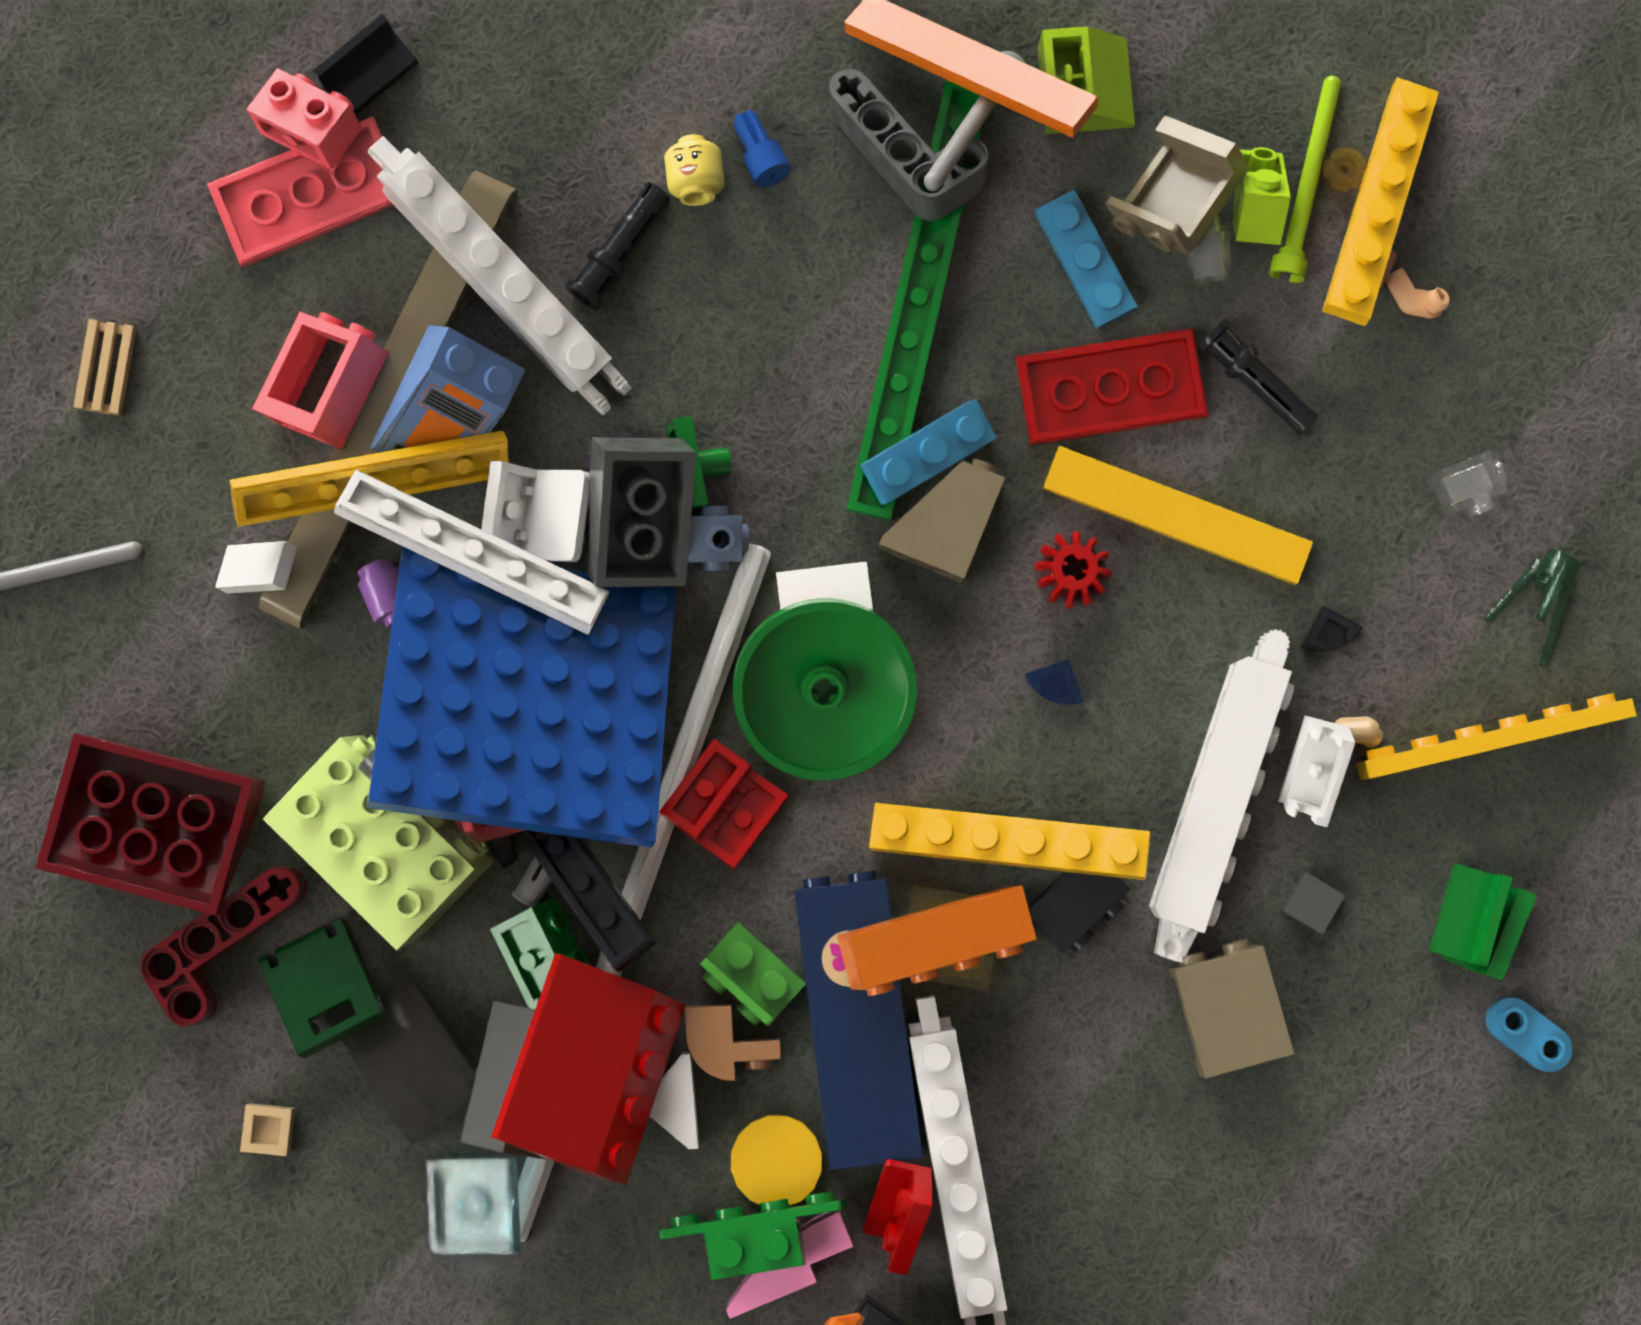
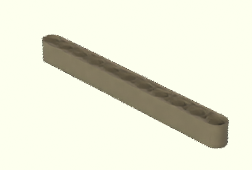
(433, 301)

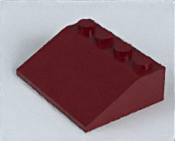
(149, 823)

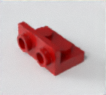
(900, 1211)

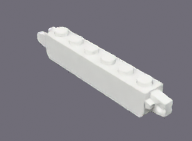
(495, 272)
(1219, 796)
(956, 1165)

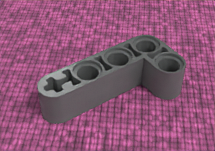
(900, 141)

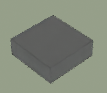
(1313, 903)

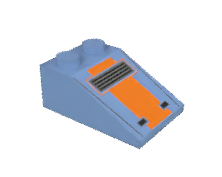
(448, 392)

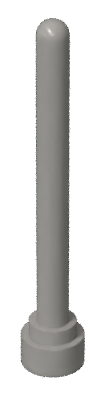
(961, 138)
(70, 565)

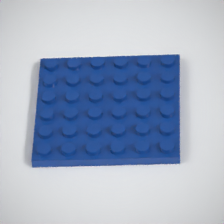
(520, 715)

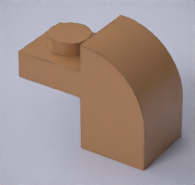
(713, 1043)

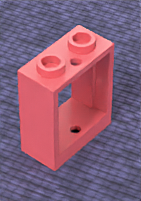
(345, 390)

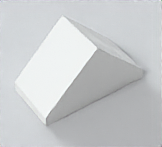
(676, 1102)

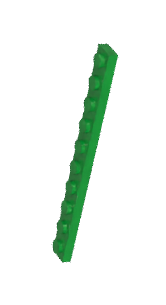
(911, 320)

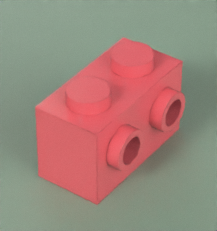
(305, 118)

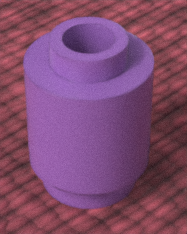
(378, 589)

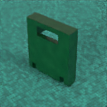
(316, 977)

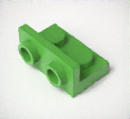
(751, 975)

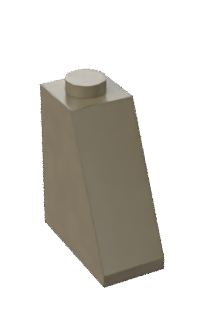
(948, 521)

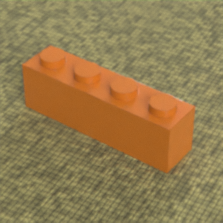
(937, 938)

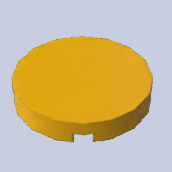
(776, 1159)

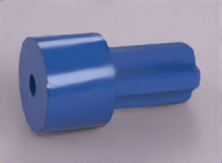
(763, 156)

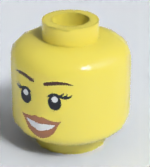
(694, 170)

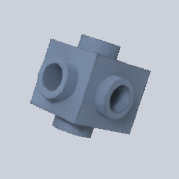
(731, 542)

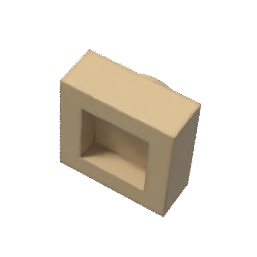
(267, 1129)

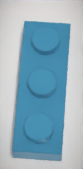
(1085, 259)
(928, 451)

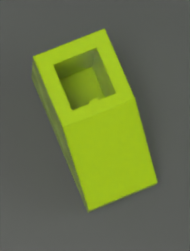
(1261, 198)

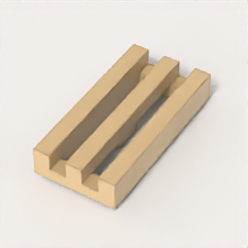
(87, 364)

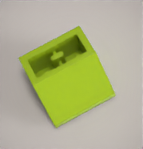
(1093, 63)

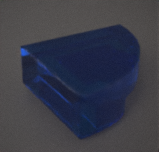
(1056, 683)

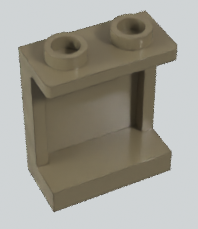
(1180, 187)
(1231, 1008)

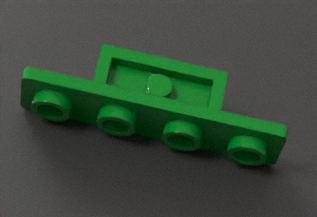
(754, 1241)

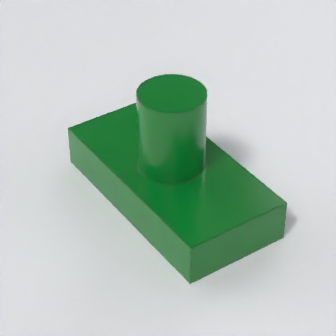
(707, 462)

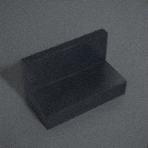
(366, 64)

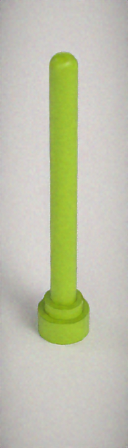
(1291, 256)

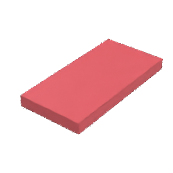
(298, 199)

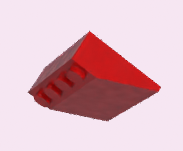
(589, 1070)

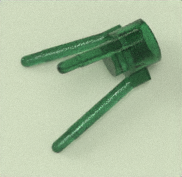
(1555, 578)

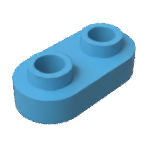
(1529, 1035)

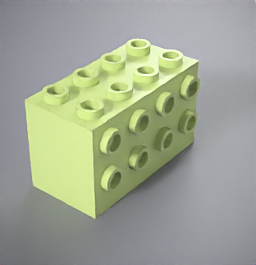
(384, 863)

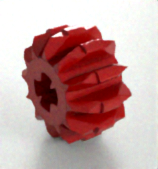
(1068, 584)

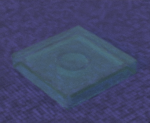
(473, 1205)

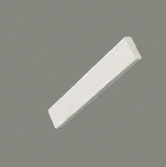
(471, 551)

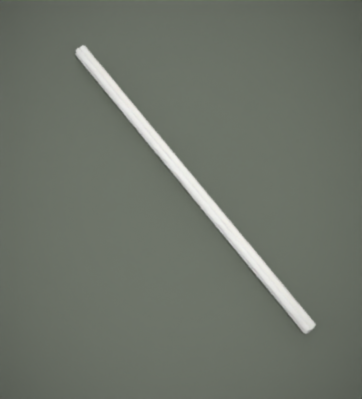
(682, 759)

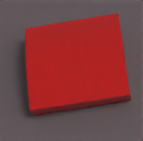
(724, 805)

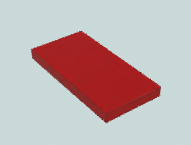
(1111, 387)

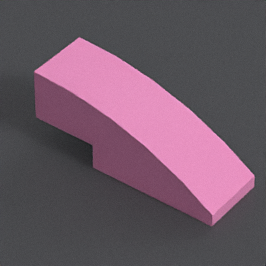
(821, 1239)

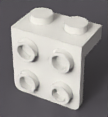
(537, 509)

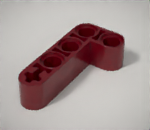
(228, 934)

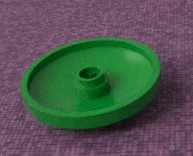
(824, 689)

